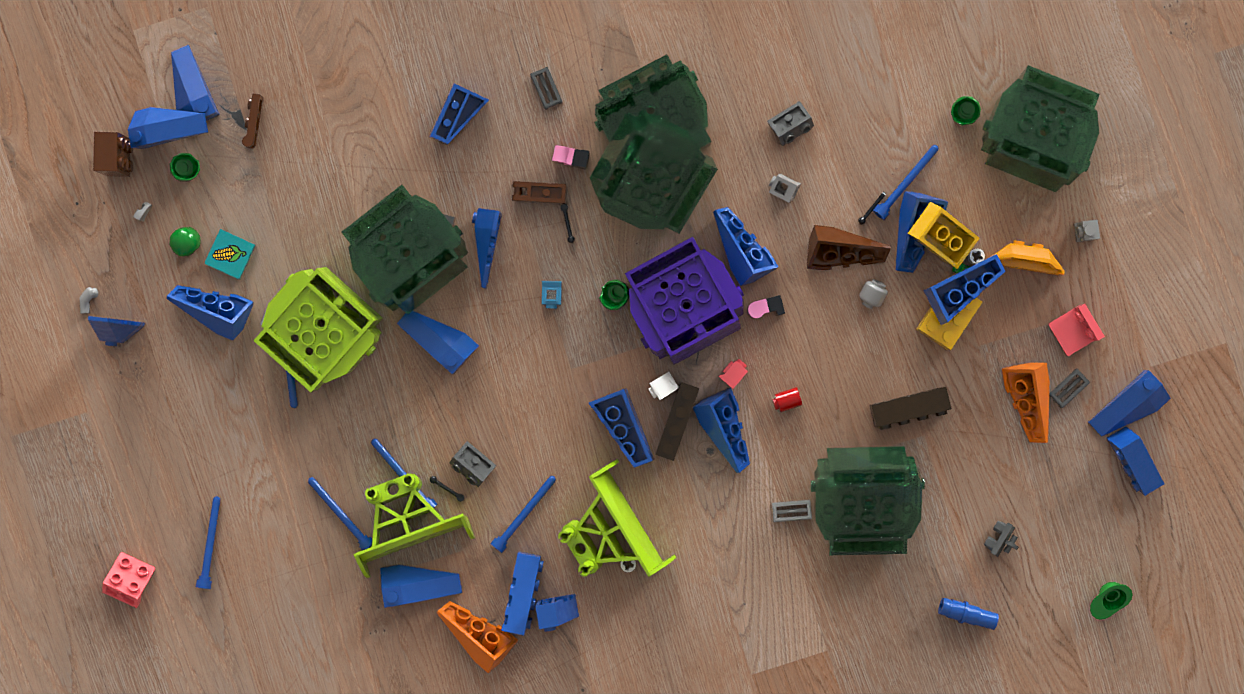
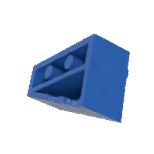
(456, 112)
(1135, 460)
(556, 611)

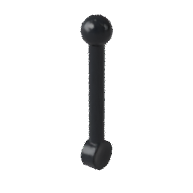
(564, 208)
(862, 220)
(460, 497)

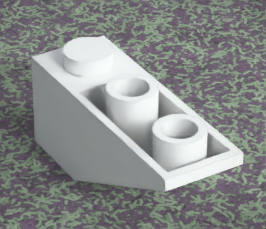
(662, 386)

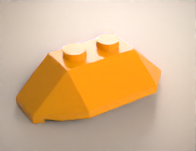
(1029, 258)

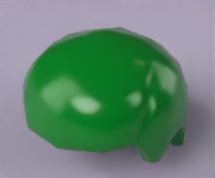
(965, 110)
(184, 167)
(184, 241)
(614, 295)

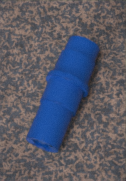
(967, 613)

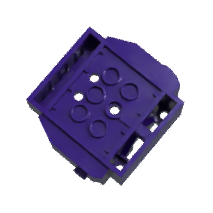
(660, 312)

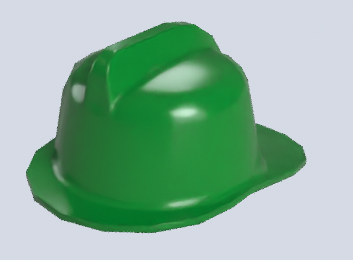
(1110, 600)

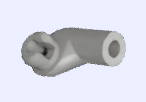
(85, 298)

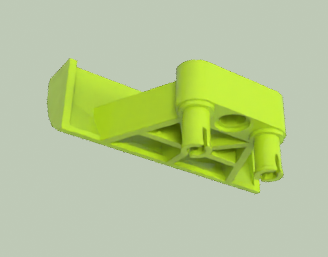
(380, 495)
(592, 559)

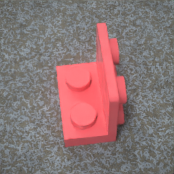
(1075, 329)
(127, 579)

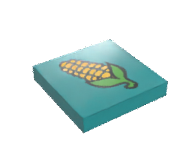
(230, 254)

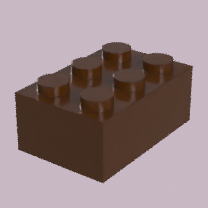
(112, 154)

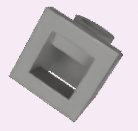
(777, 190)
(1087, 231)

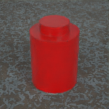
(787, 400)

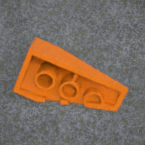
(1030, 392)
(480, 639)

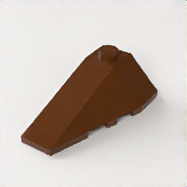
(838, 247)

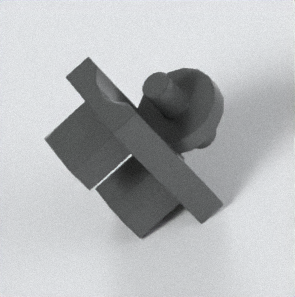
(997, 546)

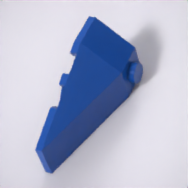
(909, 249)
(114, 330)
(441, 341)
(720, 421)

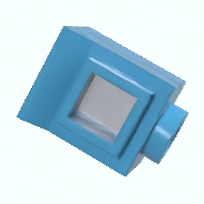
(551, 294)

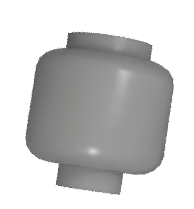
(873, 293)

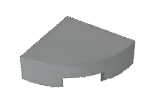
(142, 213)

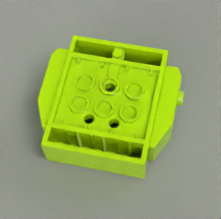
(336, 345)

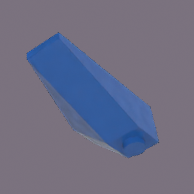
(190, 86)
(160, 126)
(486, 233)
(745, 256)
(217, 312)
(1135, 401)
(410, 584)

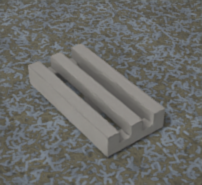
(793, 518)

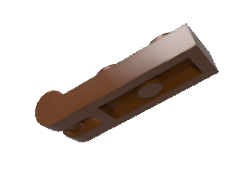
(252, 122)
(539, 192)

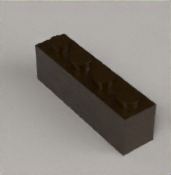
(910, 407)
(677, 421)

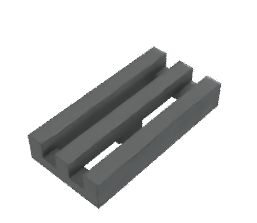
(552, 103)
(1064, 392)

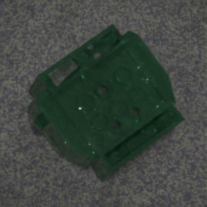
(667, 92)
(1015, 125)
(656, 148)
(423, 231)
(860, 474)

